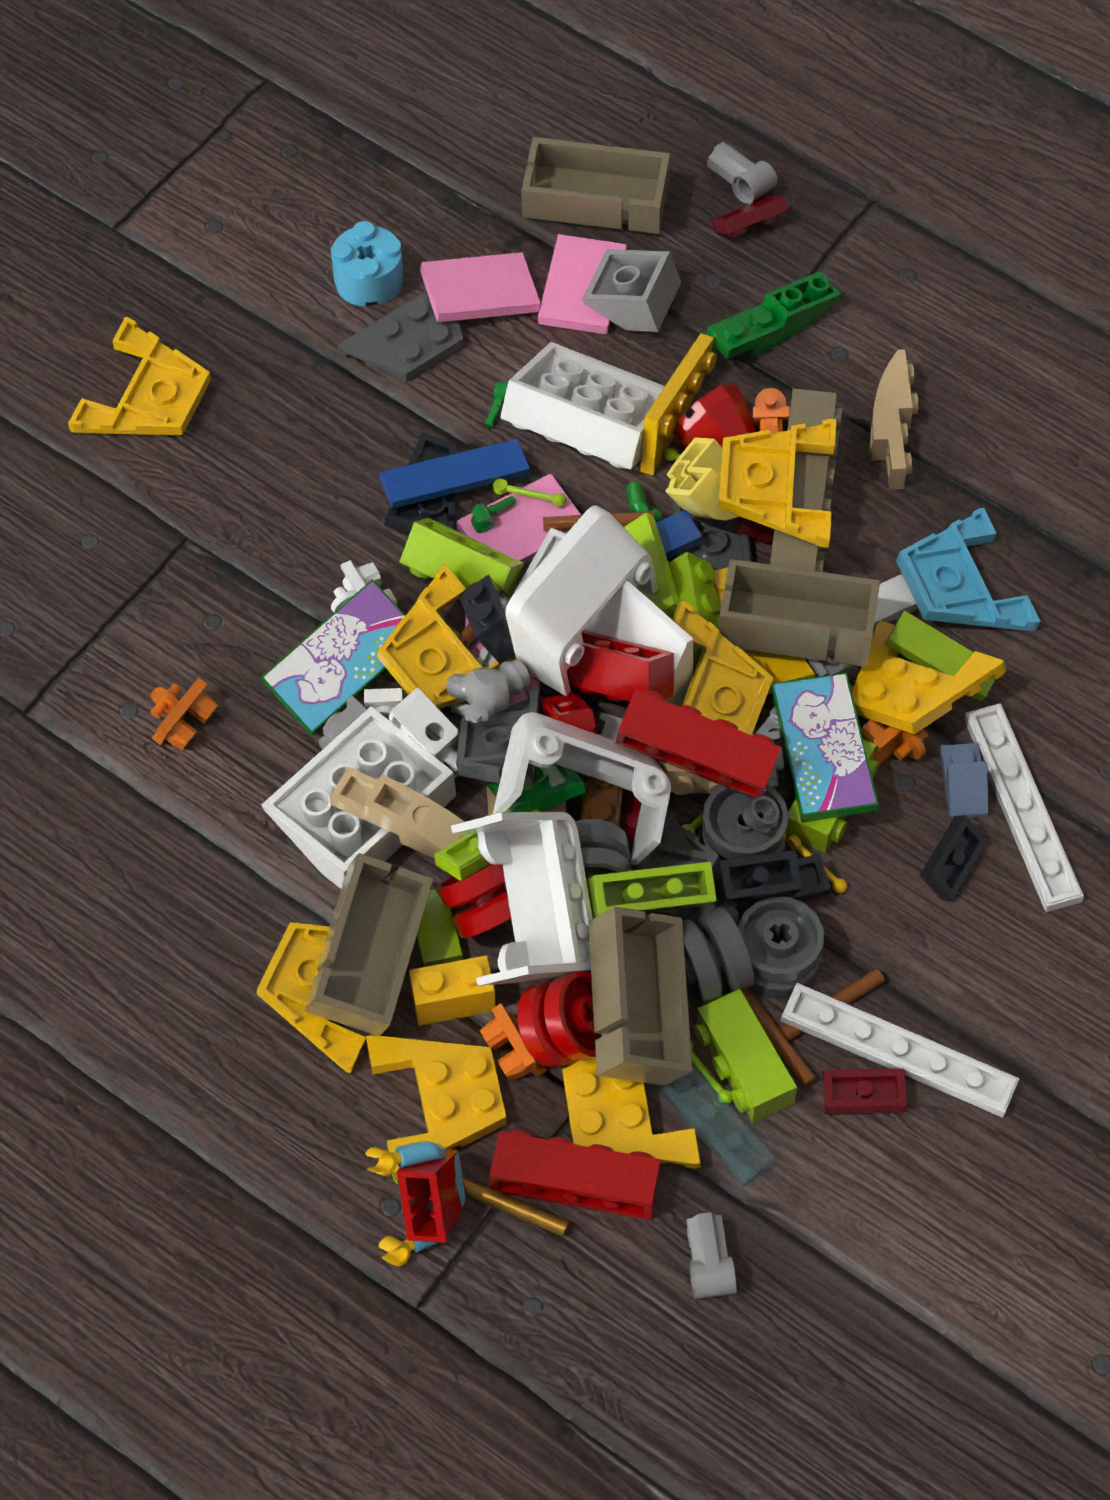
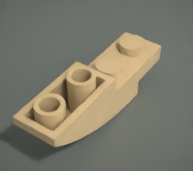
(892, 419)
(398, 809)

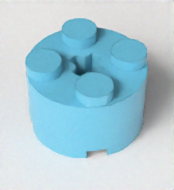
(367, 264)

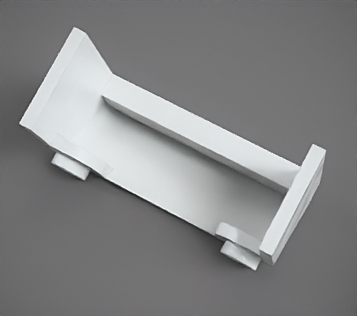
(570, 591)
(549, 742)
(543, 891)

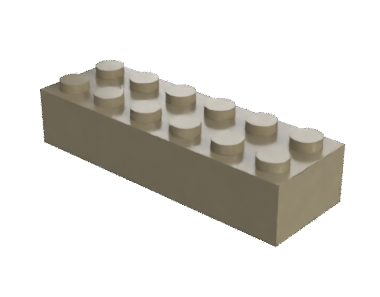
(812, 479)

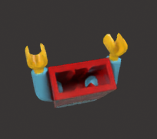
(429, 1192)

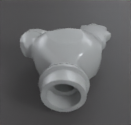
(488, 689)

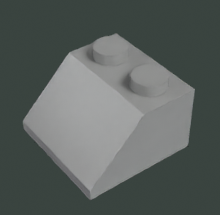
(634, 288)

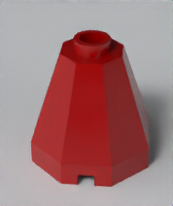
(716, 416)

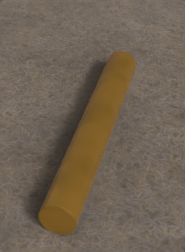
(515, 1207)

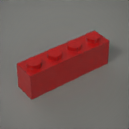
(620, 667)
(697, 743)
(575, 1174)

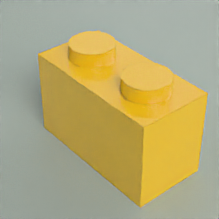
(451, 990)

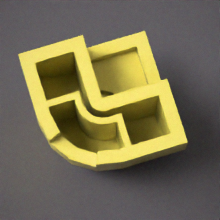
(697, 480)

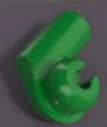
(638, 502)

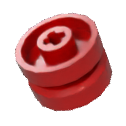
(484, 900)
(559, 1020)

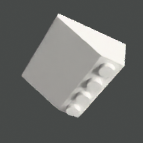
(581, 404)
(638, 620)
(334, 836)

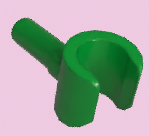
(499, 396)
(482, 515)

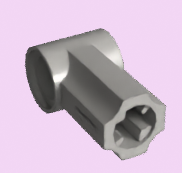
(747, 179)
(710, 1266)

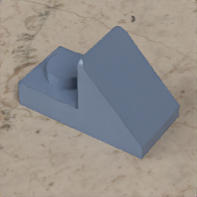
(964, 780)

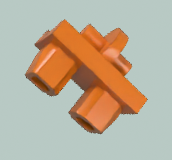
(771, 411)
(173, 727)
(894, 741)
(505, 1029)

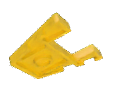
(158, 396)
(760, 479)
(425, 649)
(725, 679)
(911, 694)
(288, 987)
(454, 1085)
(618, 1116)

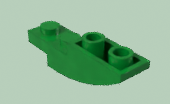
(778, 318)

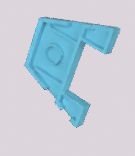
(949, 584)

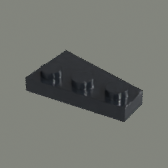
(438, 509)

